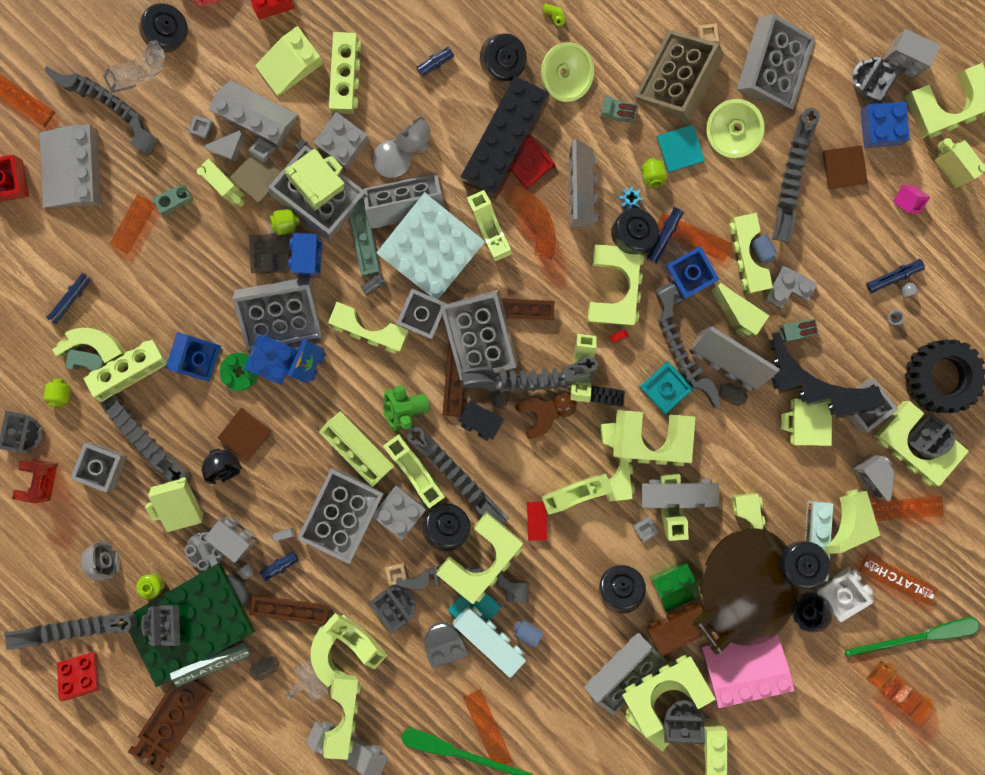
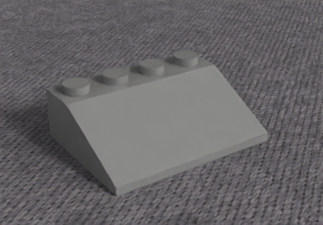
(776, 62)
(70, 167)
(581, 186)
(330, 216)
(279, 311)
(480, 333)
(732, 359)
(340, 515)

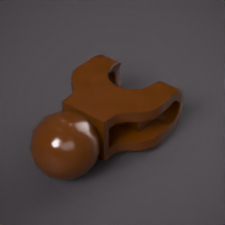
(547, 412)

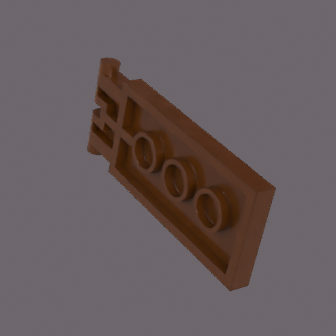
(170, 723)

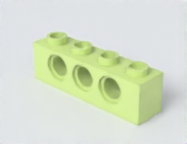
(341, 43)
(136, 371)

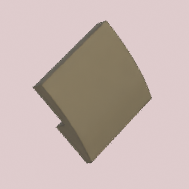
(255, 178)

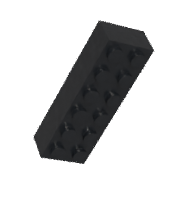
(505, 137)

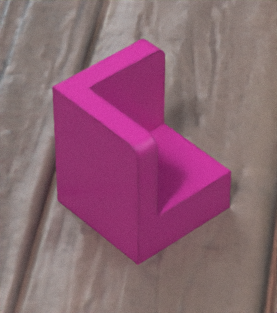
(911, 199)

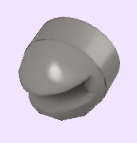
(909, 290)
(892, 320)
(246, 571)

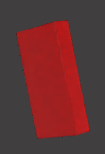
(536, 521)

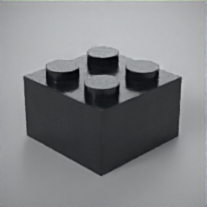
(481, 420)

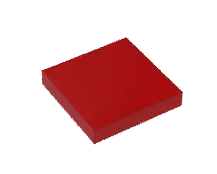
(532, 163)

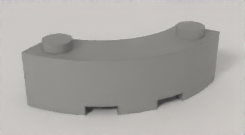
(684, 494)
(365, 757)

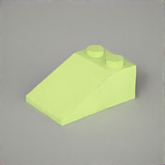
(289, 61)
(740, 313)

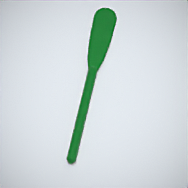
(948, 630)
(428, 743)

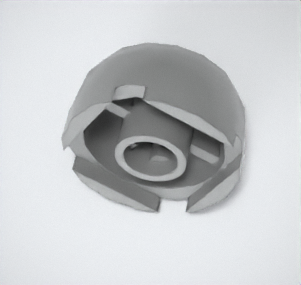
(414, 137)
(100, 561)

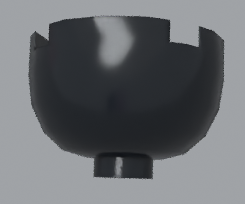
(220, 465)
(813, 612)

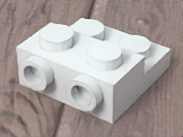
(847, 594)

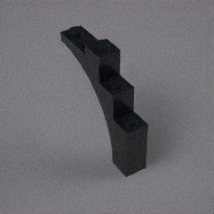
(815, 391)

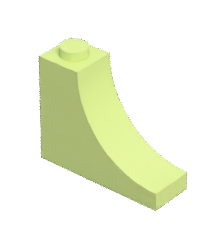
(857, 523)

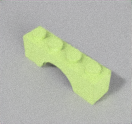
(754, 277)
(346, 319)
(415, 470)
(620, 482)
(749, 507)
(337, 741)

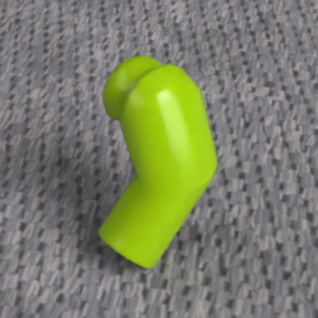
(556, 13)

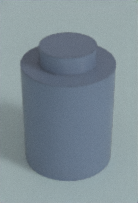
(764, 249)
(527, 633)

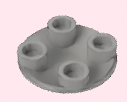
(391, 160)
(202, 553)

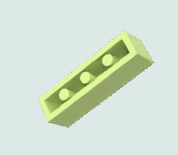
(356, 449)

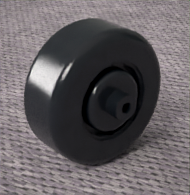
(165, 25)
(503, 57)
(635, 231)
(446, 527)
(804, 564)
(622, 589)

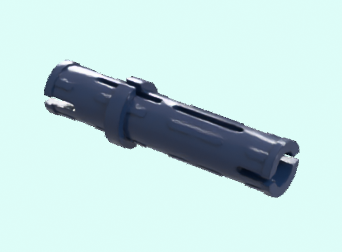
(665, 235)
(904, 272)
(74, 291)

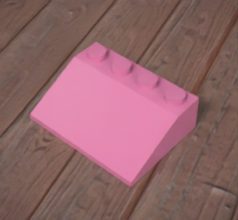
(747, 672)

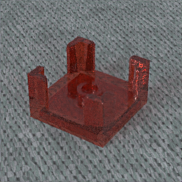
(42, 481)

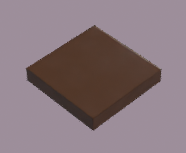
(845, 167)
(244, 434)

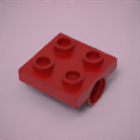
(77, 676)

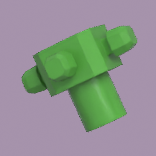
(400, 408)

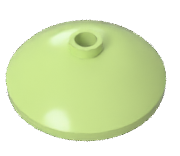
(577, 71)
(722, 130)

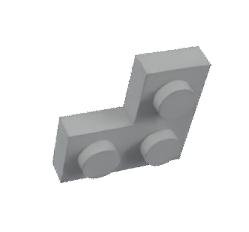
(789, 282)

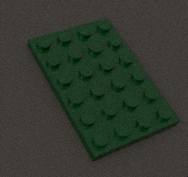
(208, 620)

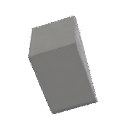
(227, 147)

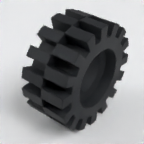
(607, 395)

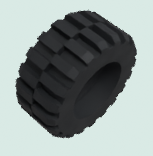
(970, 376)

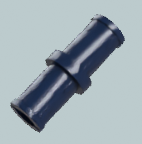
(435, 61)
(279, 566)

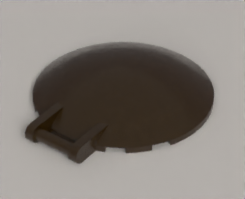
(745, 590)

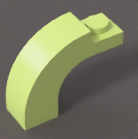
(489, 226)
(106, 345)
(584, 347)
(576, 493)
(673, 518)
(357, 639)
(321, 657)

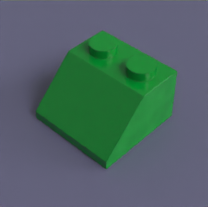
(675, 586)

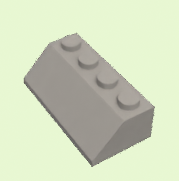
(253, 113)
(392, 201)
(627, 667)

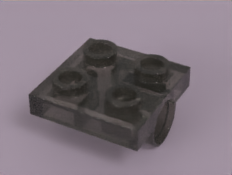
(269, 253)

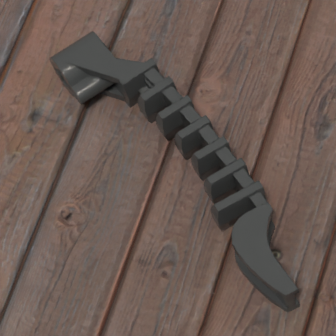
(84, 86)
(791, 183)
(668, 297)
(485, 377)
(147, 446)
(454, 472)
(515, 590)
(69, 629)

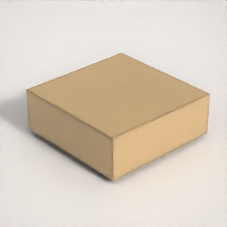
(708, 32)
(394, 572)

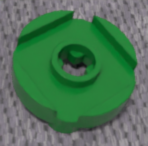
(230, 378)

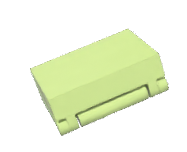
(959, 162)
(315, 178)
(221, 182)
(808, 423)
(174, 505)

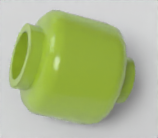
(653, 173)
(284, 222)
(57, 393)
(150, 586)

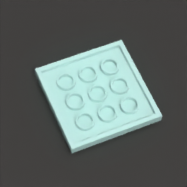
(430, 246)

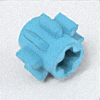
(635, 195)

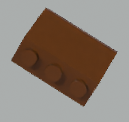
(676, 629)

